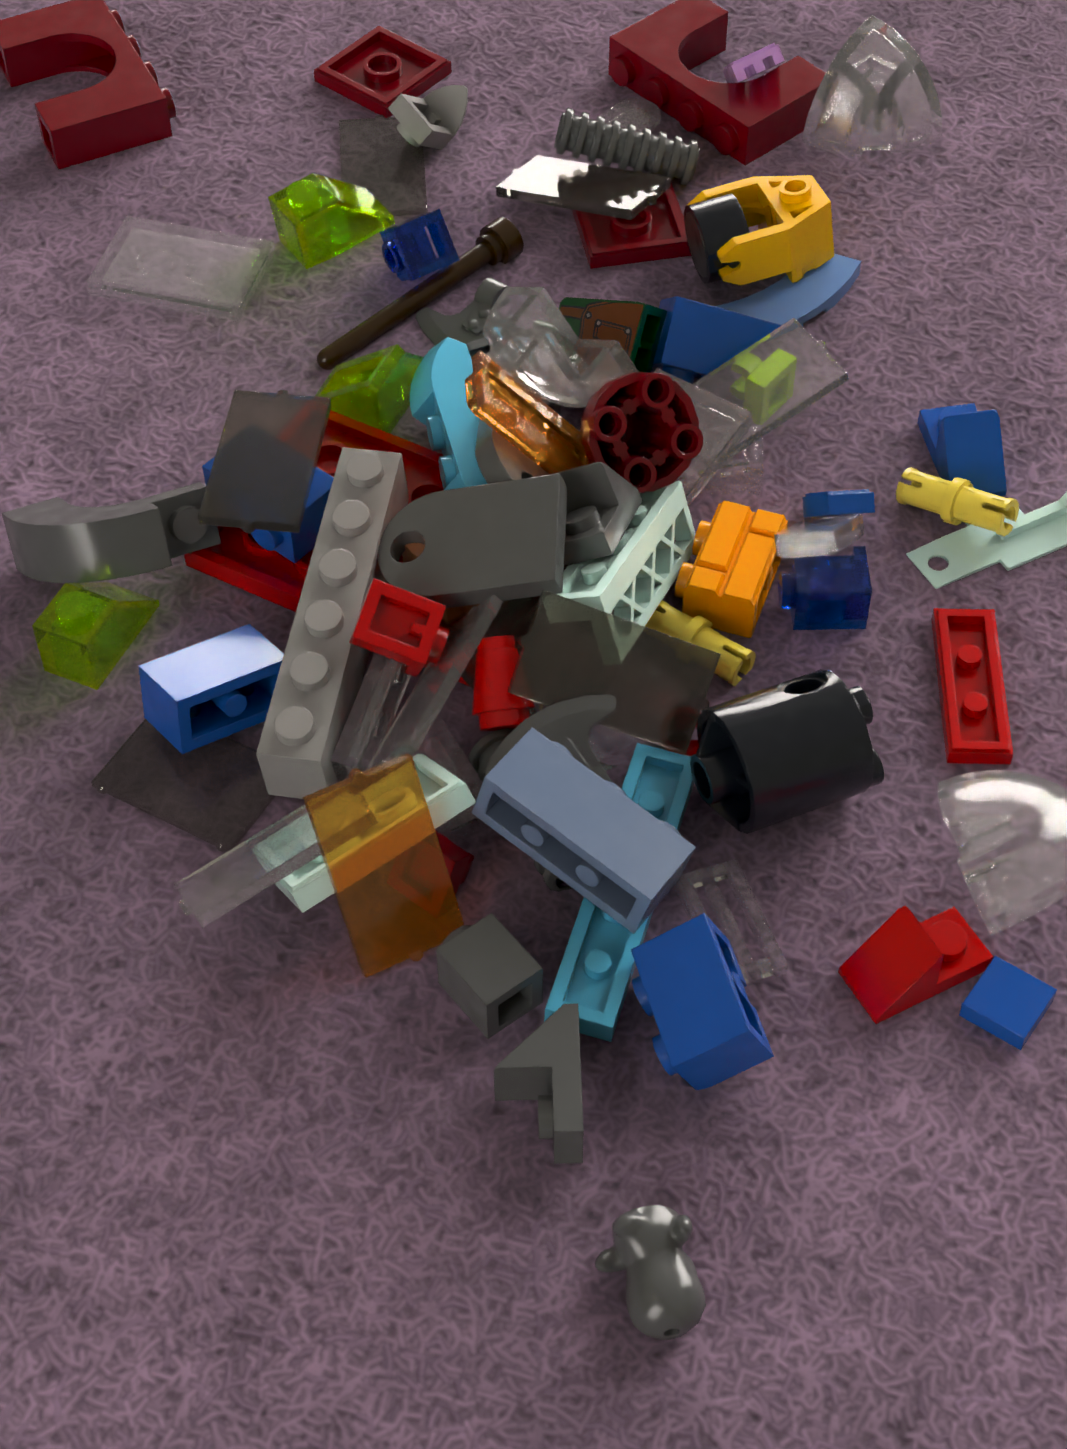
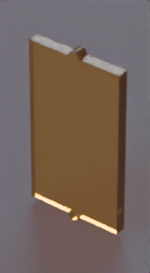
(385, 864)

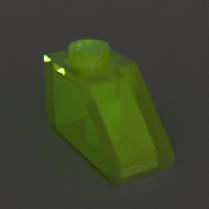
(325, 217)
(90, 629)

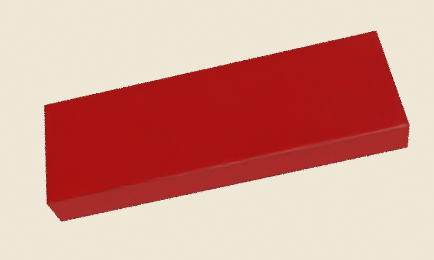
(971, 687)

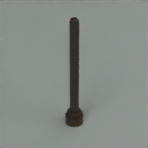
(496, 243)

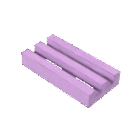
(753, 63)

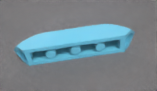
(441, 405)

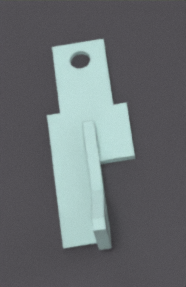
(978, 548)

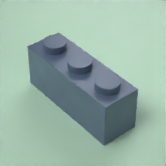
(582, 829)

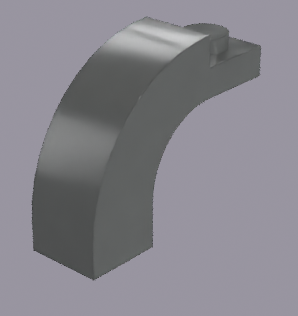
(107, 542)

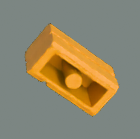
(731, 568)

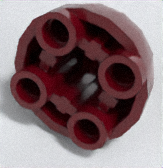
(642, 429)

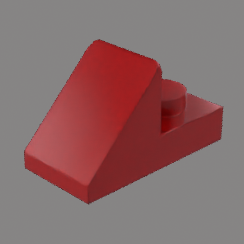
(913, 961)

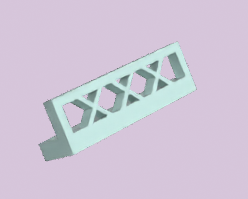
(642, 563)

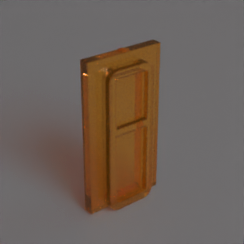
(522, 417)

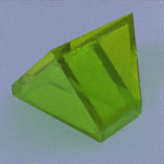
(373, 387)

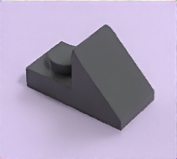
(596, 511)
(549, 1071)

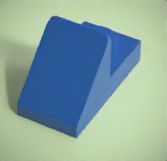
(966, 445)

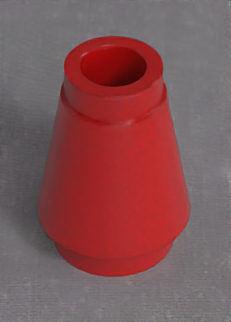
(493, 672)

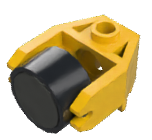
(790, 236)

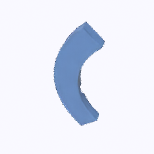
(802, 300)

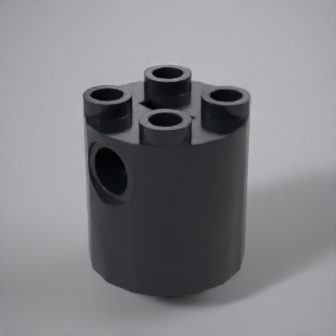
(785, 751)

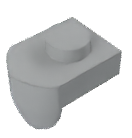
(431, 119)

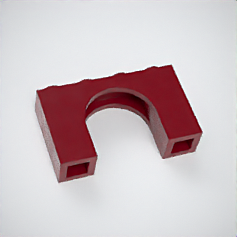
(735, 117)
(95, 121)

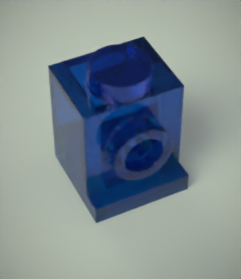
(410, 251)
(827, 591)

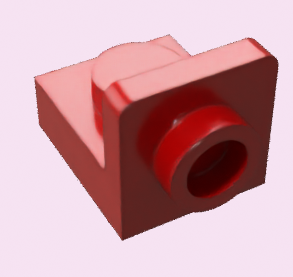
(401, 626)

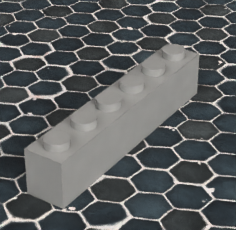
(319, 665)

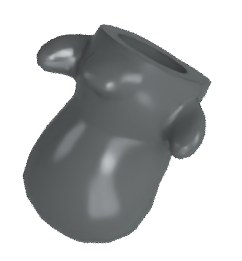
(661, 1278)

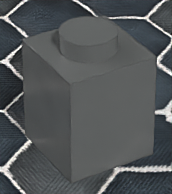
(489, 974)

